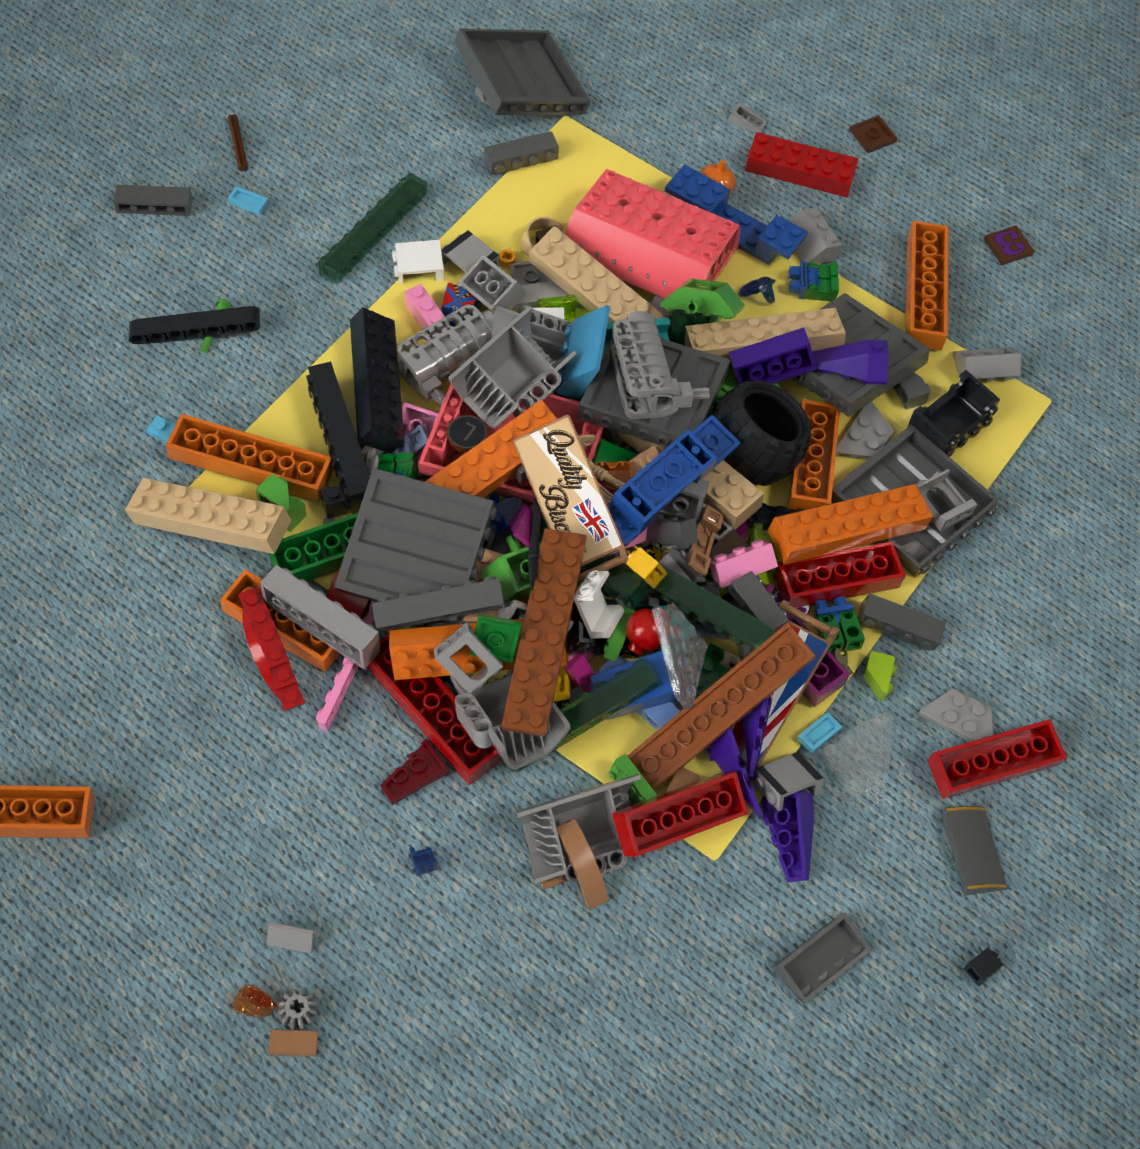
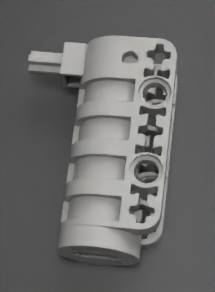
(445, 352)

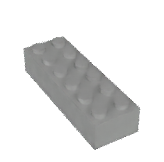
(321, 616)

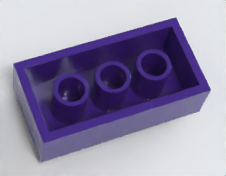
(774, 358)

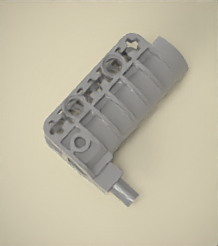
(646, 371)

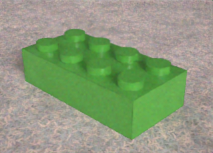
(617, 638)
(640, 789)

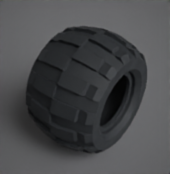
(770, 429)

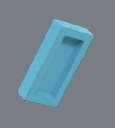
(247, 200)
(819, 732)

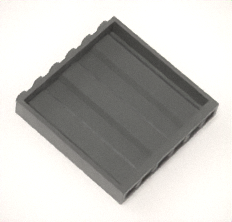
(522, 72)
(863, 324)
(604, 406)
(904, 463)
(413, 539)

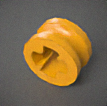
(510, 254)

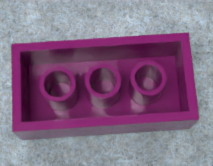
(827, 678)

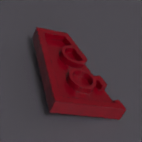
(416, 773)

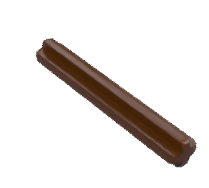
(238, 142)

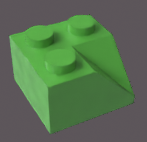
(276, 491)

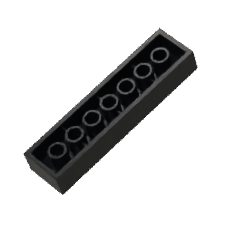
(376, 381)
(338, 433)

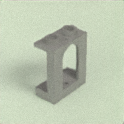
(962, 508)
(453, 643)

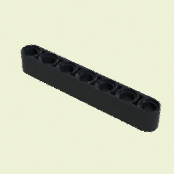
(194, 325)

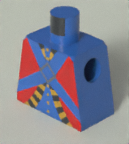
(455, 298)

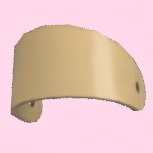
(538, 223)

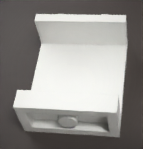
(418, 258)
(596, 614)

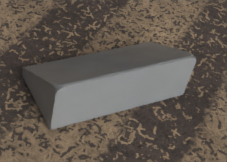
(290, 937)

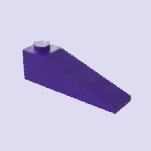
(859, 360)
(754, 732)
(728, 759)
(792, 833)

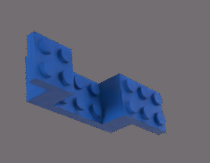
(756, 238)
(668, 474)

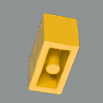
(646, 567)

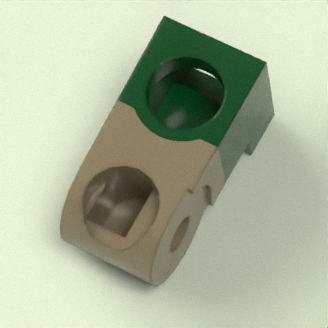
(722, 656)

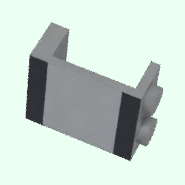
(467, 250)
(677, 561)
(787, 777)

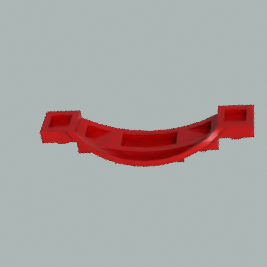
(268, 649)

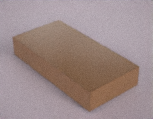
(293, 1043)

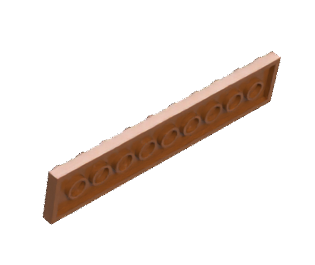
(544, 633)
(721, 706)

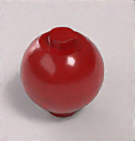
(642, 632)

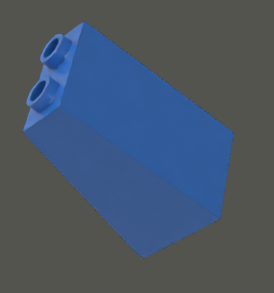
(657, 697)

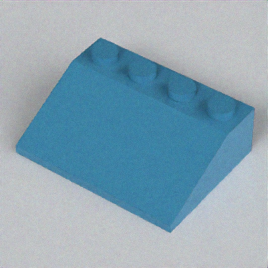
(587, 339)

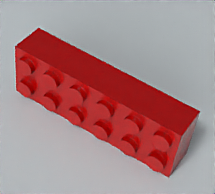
(801, 164)
(840, 574)
(996, 759)
(679, 814)

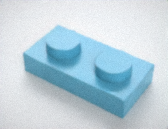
(160, 428)

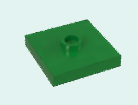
(498, 636)

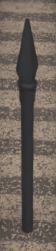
(533, 555)

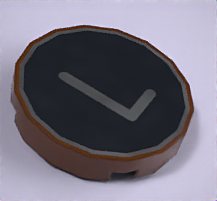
(466, 432)

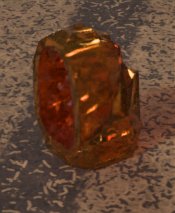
(253, 1002)

